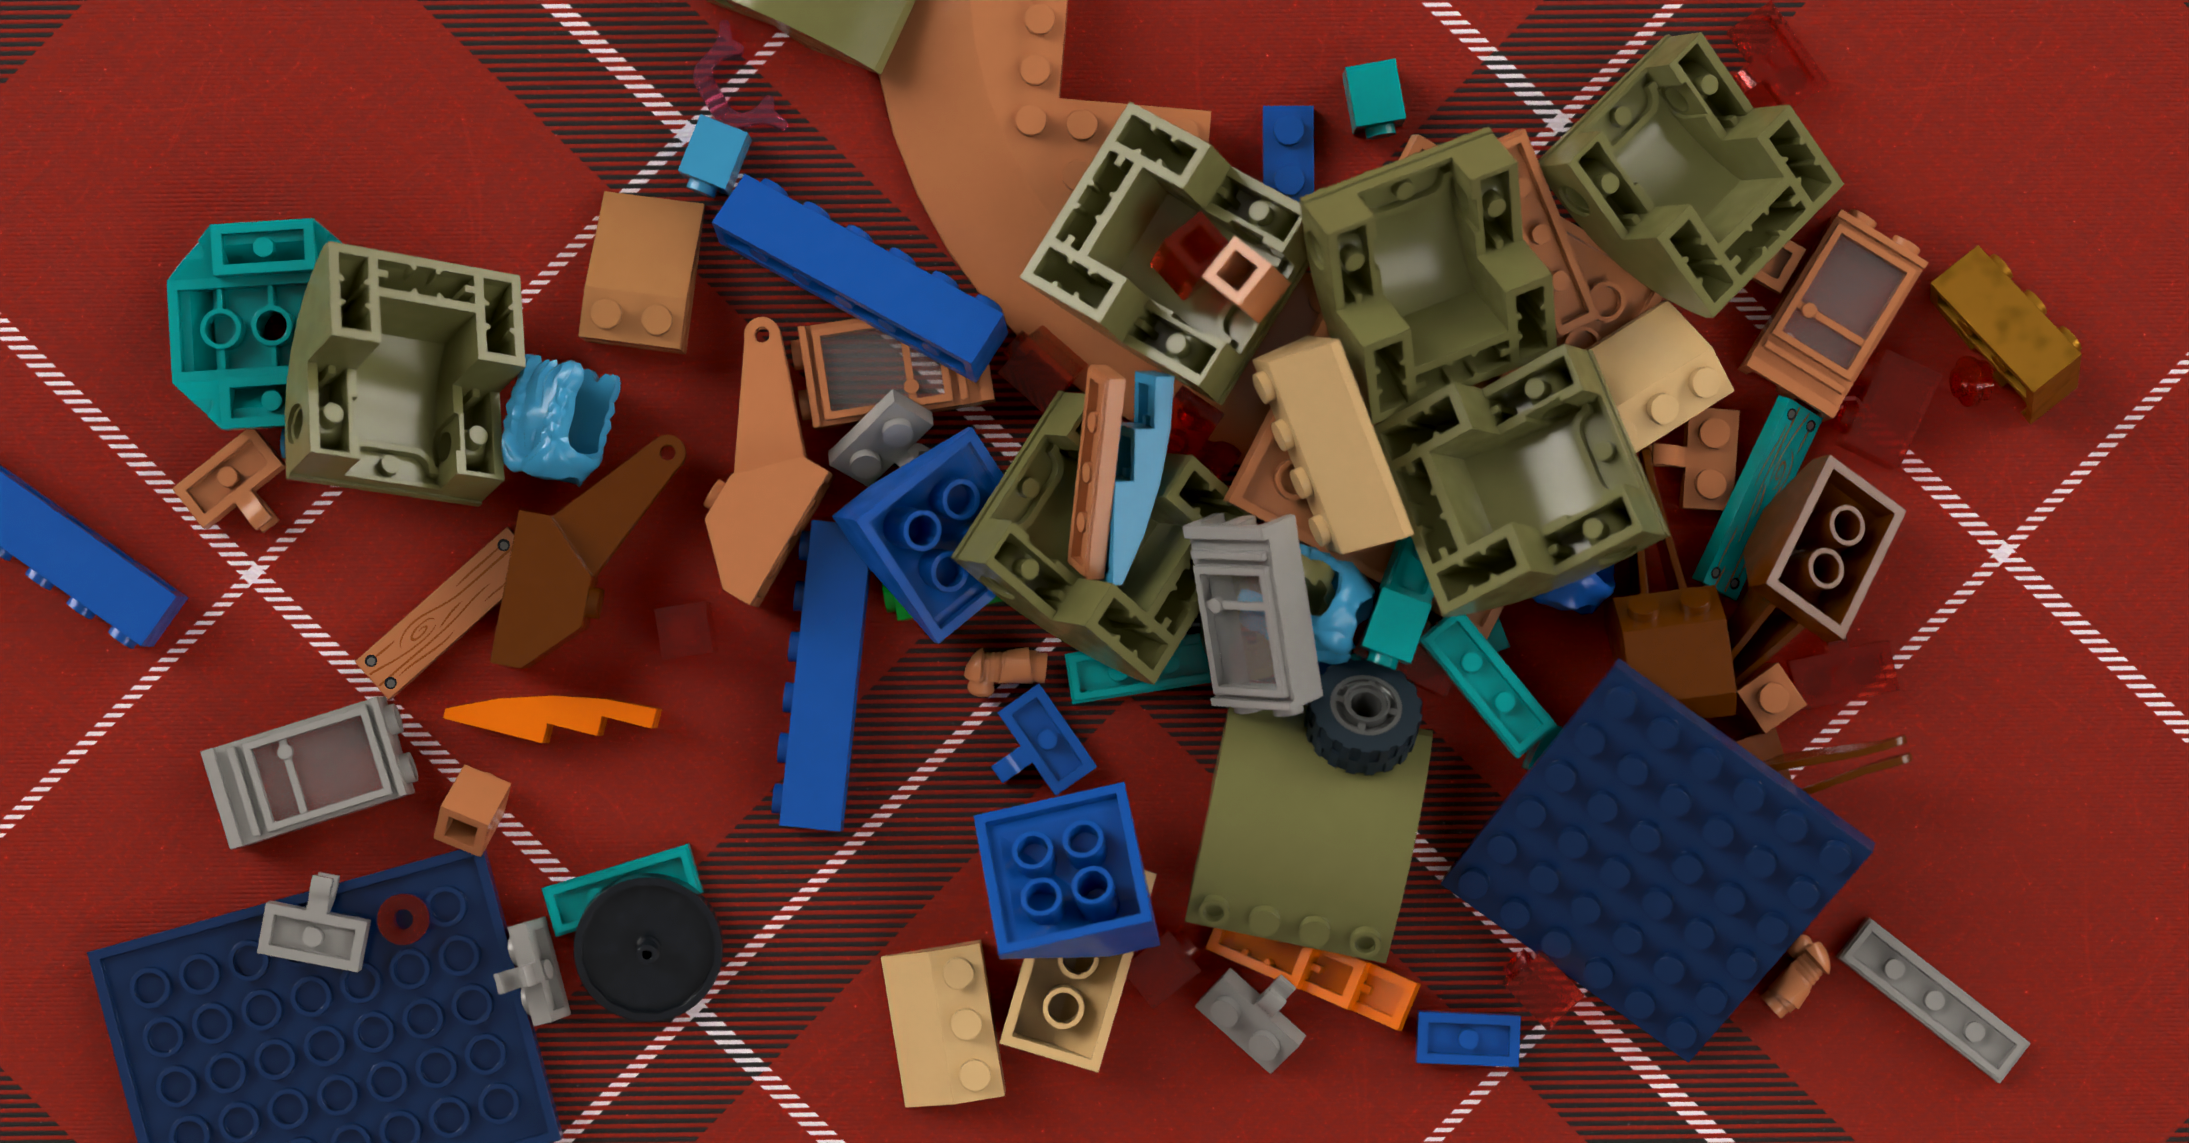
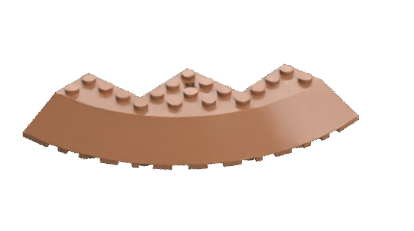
(1001, 154)

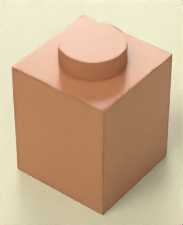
(1246, 279)
(1767, 698)
(472, 810)

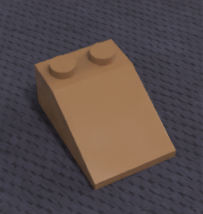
(642, 273)

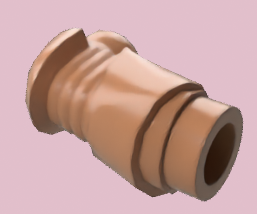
(1011, 666)
(1795, 982)

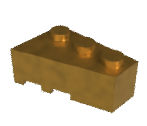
(2008, 330)

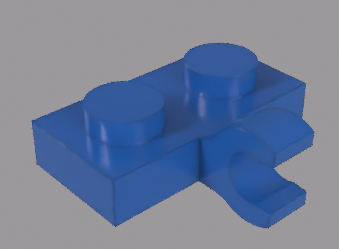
(1043, 741)

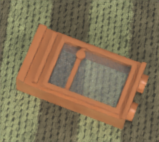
(1835, 312)
(856, 366)

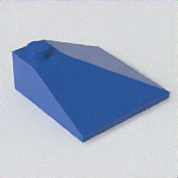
(913, 524)
(1067, 877)

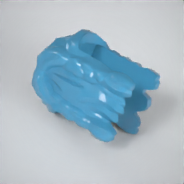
(558, 420)
(1348, 609)

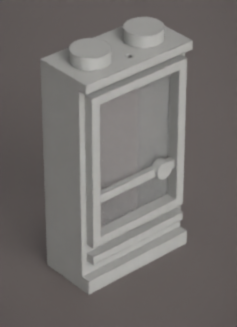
(1255, 613)

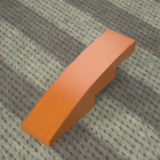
(536, 716)
(1328, 975)

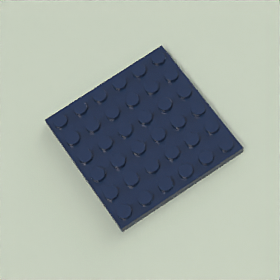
(1656, 861)

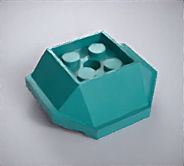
(220, 314)

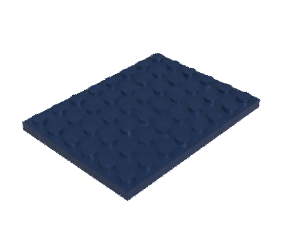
(313, 1053)

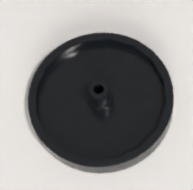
(648, 947)

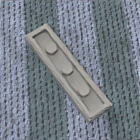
(1933, 1000)

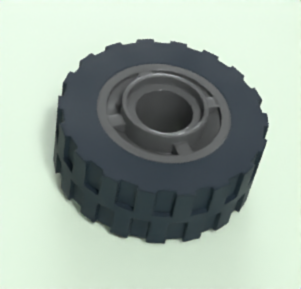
(1357, 741)

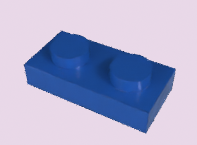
(1288, 149)
(1468, 1038)

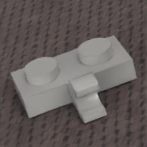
(882, 438)
(313, 931)
(537, 972)
(1253, 1018)

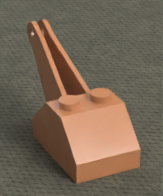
(773, 485)

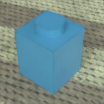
(714, 157)

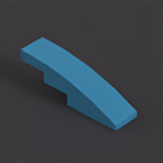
(1138, 470)

